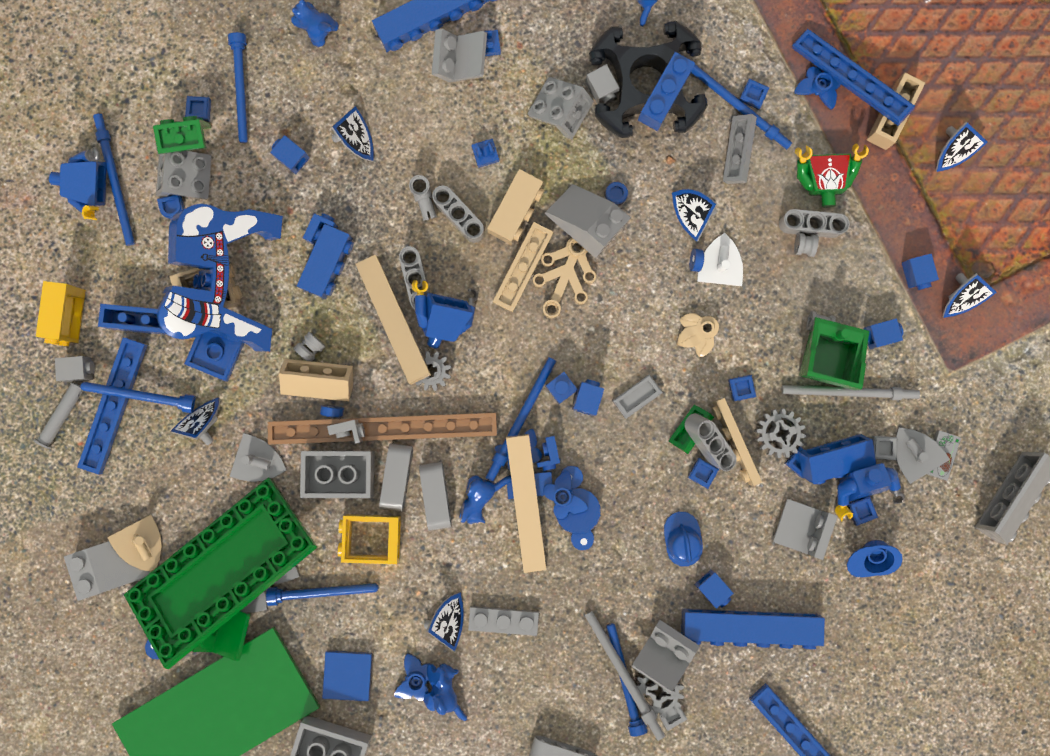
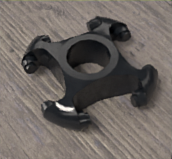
(627, 59)

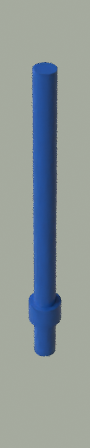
(771, 132)
(103, 137)
(500, 458)

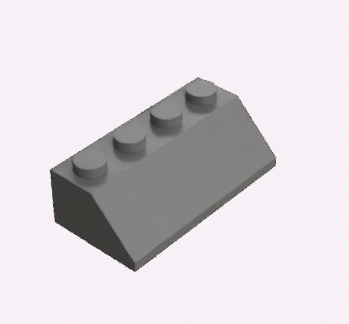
(1015, 497)

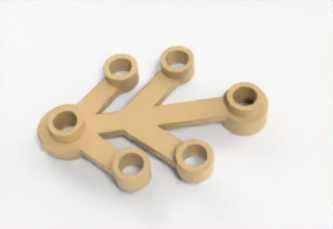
(565, 273)

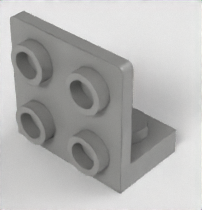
(459, 56)
(561, 106)
(183, 174)
(805, 529)
(665, 656)

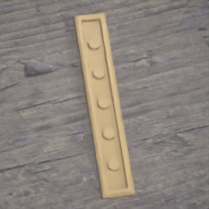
(393, 319)
(526, 503)

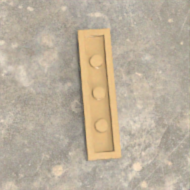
(523, 267)
(731, 433)

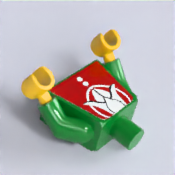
(828, 173)

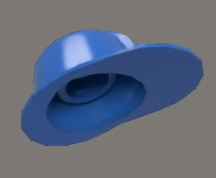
(683, 539)
(874, 559)

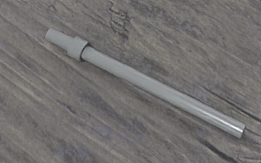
(893, 393)
(648, 716)

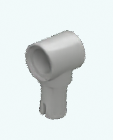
(423, 198)

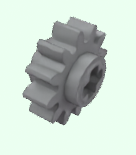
(439, 375)

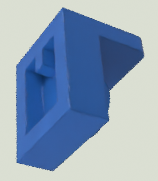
(316, 225)
(550, 450)

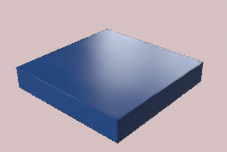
(214, 355)
(347, 675)

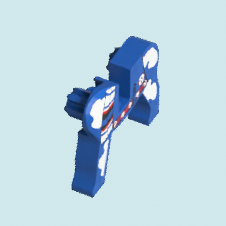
(200, 241)

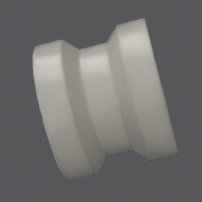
(806, 244)

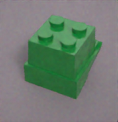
(835, 354)

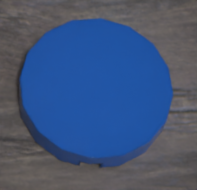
(584, 521)

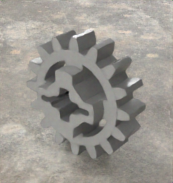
(784, 441)
(657, 701)

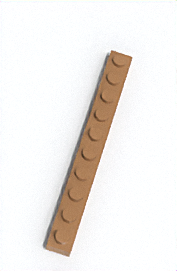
(386, 428)

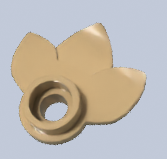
(695, 335)

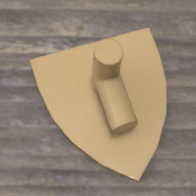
(139, 544)

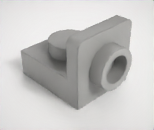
(343, 429)

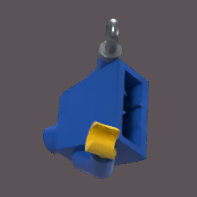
(82, 182)
(442, 316)
(864, 484)

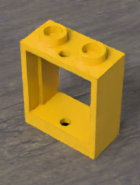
(60, 313)
(344, 548)

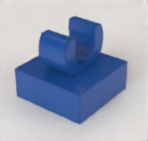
(492, 43)
(485, 153)

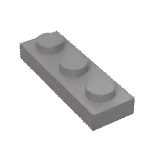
(739, 149)
(503, 620)

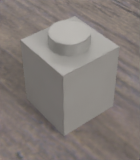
(602, 85)
(74, 369)

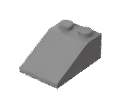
(588, 218)
(99, 570)

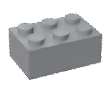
(337, 474)
(329, 739)

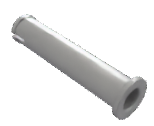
(59, 416)

